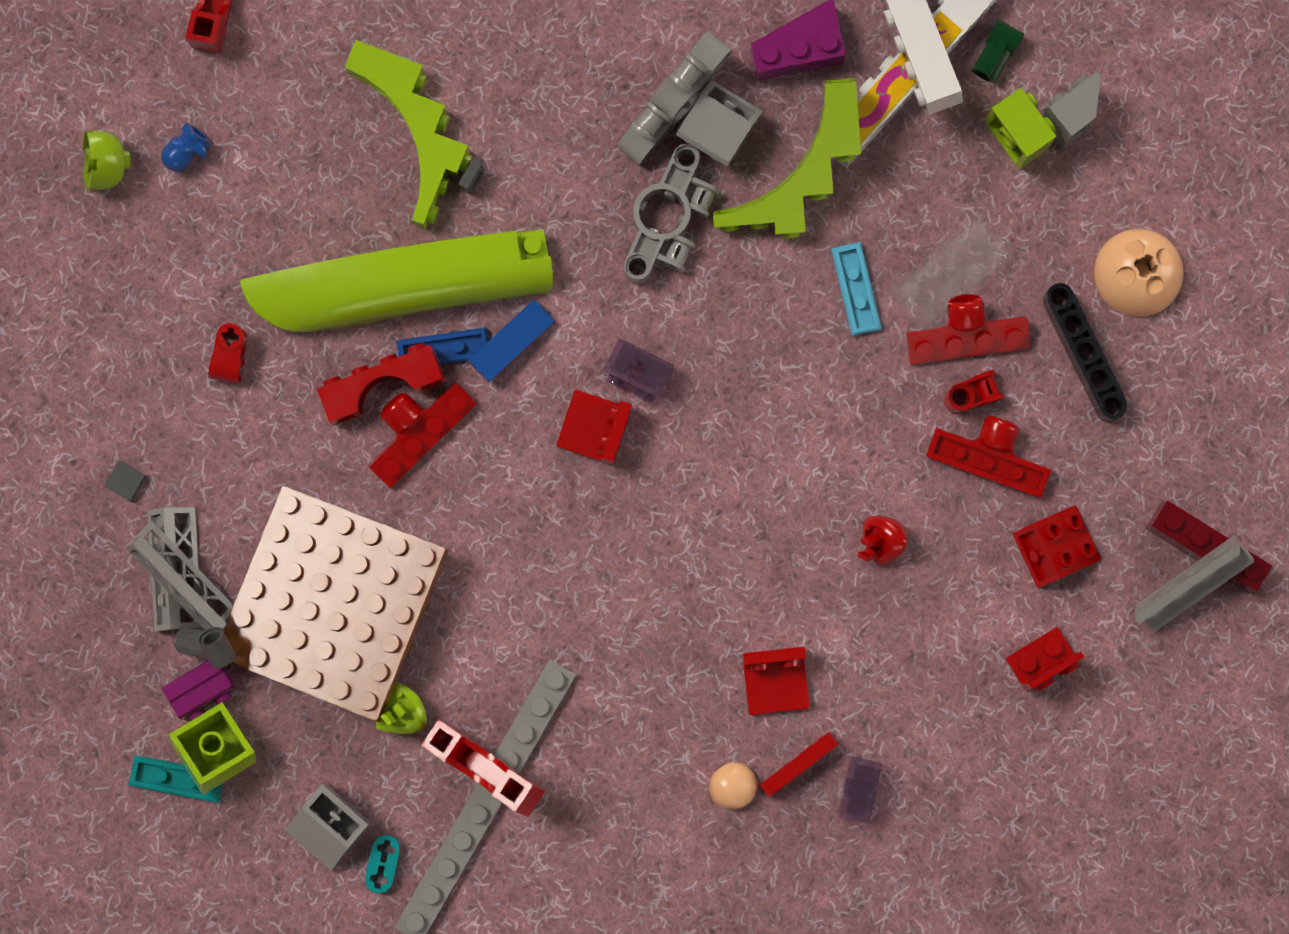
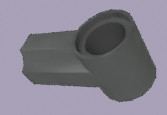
(206, 644)

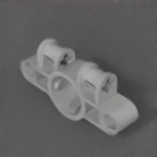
(674, 97)
(676, 184)

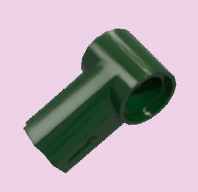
(1000, 45)

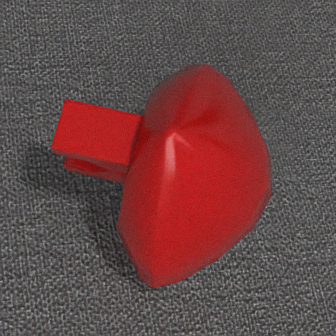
(883, 538)

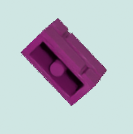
(199, 689)

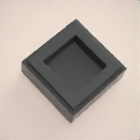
(471, 176)
(125, 481)

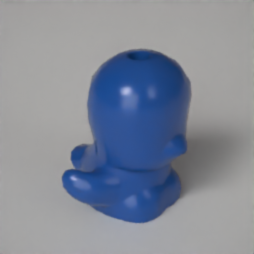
(181, 150)

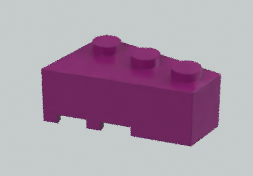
(800, 45)

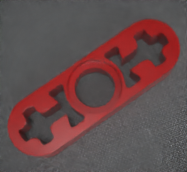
(798, 764)

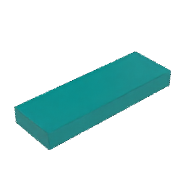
(168, 778)

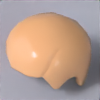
(733, 786)

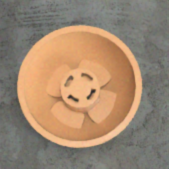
(1133, 287)

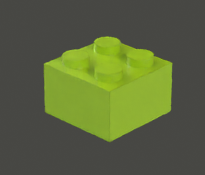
(1021, 127)
(212, 748)

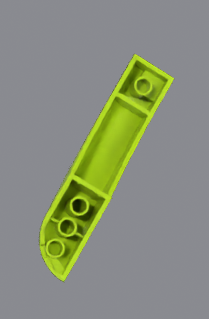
(402, 281)

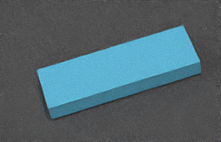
(856, 289)

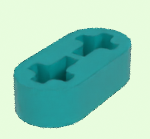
(375, 862)

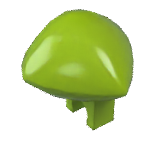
(403, 712)

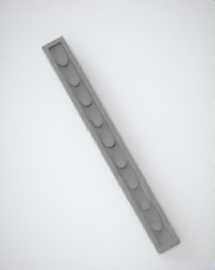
(482, 805)

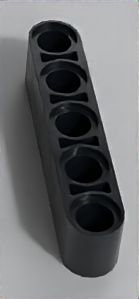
(1084, 337)

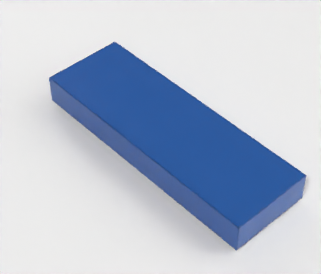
(511, 341)
(451, 346)

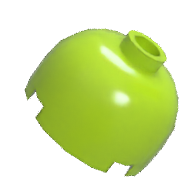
(103, 160)

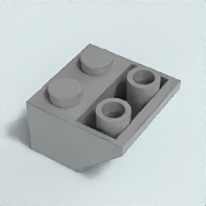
(1074, 111)
(719, 123)
(328, 826)

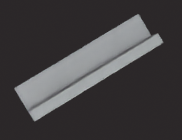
(176, 583)
(1193, 584)
(165, 607)

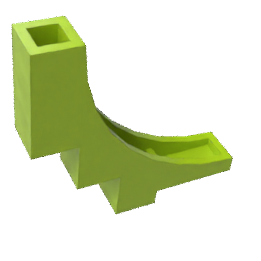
(438, 155)
(784, 205)

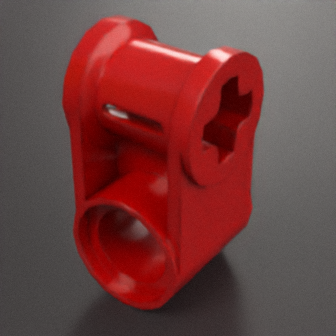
(228, 358)
(978, 390)

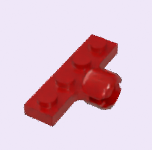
(967, 334)
(417, 430)
(990, 456)

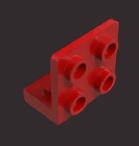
(594, 427)
(1056, 546)
(1042, 659)
(776, 680)

